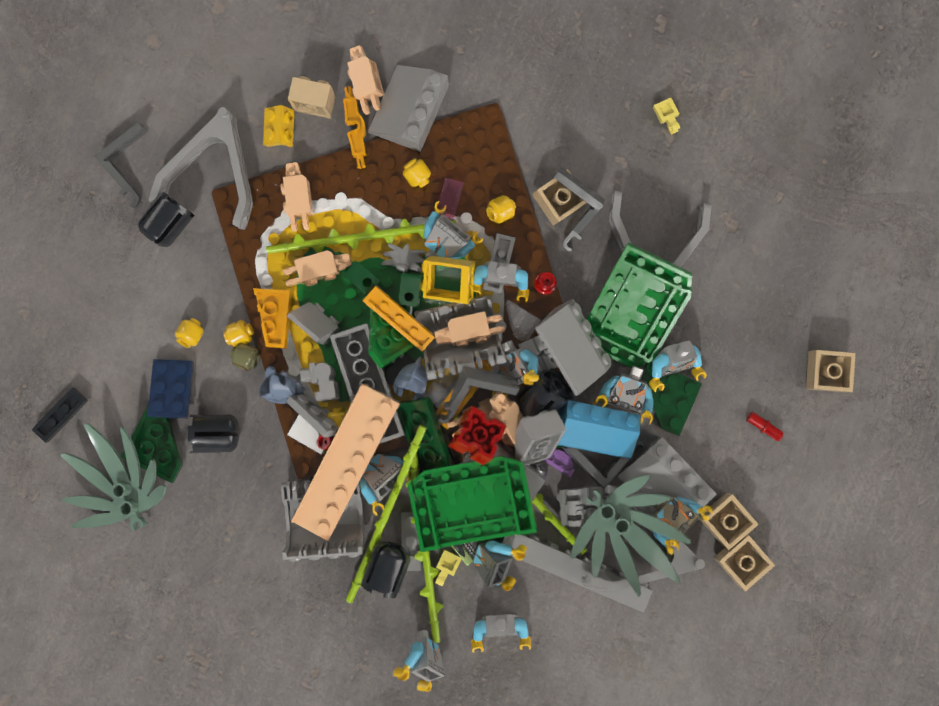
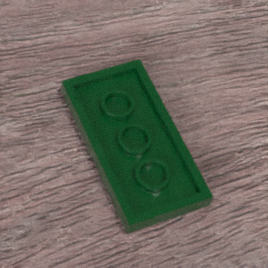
(433, 448)

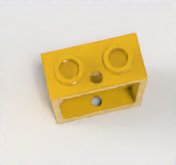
(467, 280)

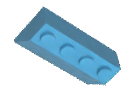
(599, 429)

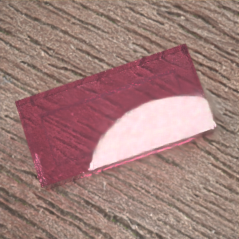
(450, 197)

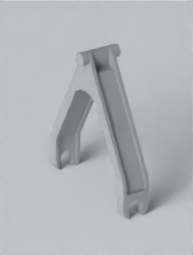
(219, 129)
(622, 236)
(682, 560)

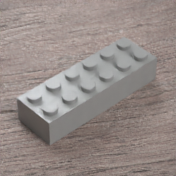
(359, 369)

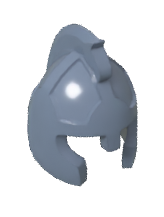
(412, 378)
(279, 386)

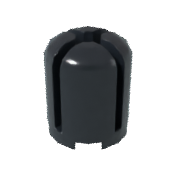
(164, 220)
(547, 394)
(213, 423)
(386, 569)

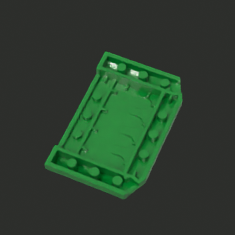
(639, 306)
(471, 503)

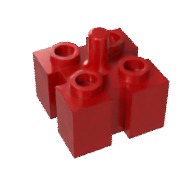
(478, 436)

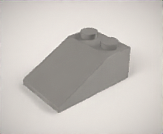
(315, 322)
(538, 437)

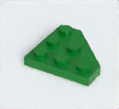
(385, 341)

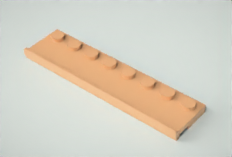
(345, 461)

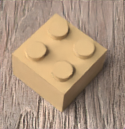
(312, 97)
(557, 200)
(830, 371)
(729, 521)
(744, 562)

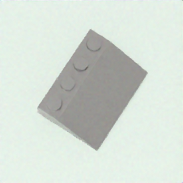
(410, 106)
(574, 346)
(668, 474)

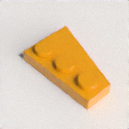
(273, 309)

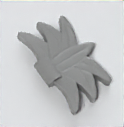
(404, 258)

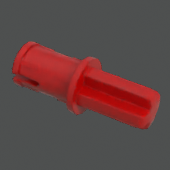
(764, 426)

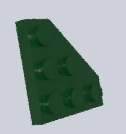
(675, 401)
(156, 441)

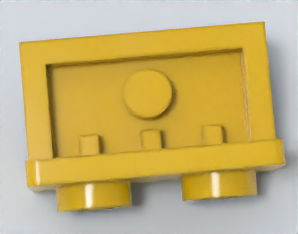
(278, 126)

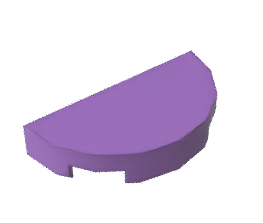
(561, 461)

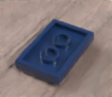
(170, 388)

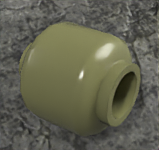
(244, 357)

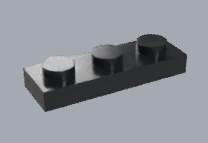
(59, 415)

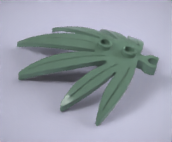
(127, 493)
(617, 519)

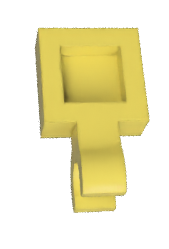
(667, 112)
(448, 565)

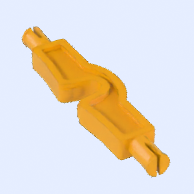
(356, 136)

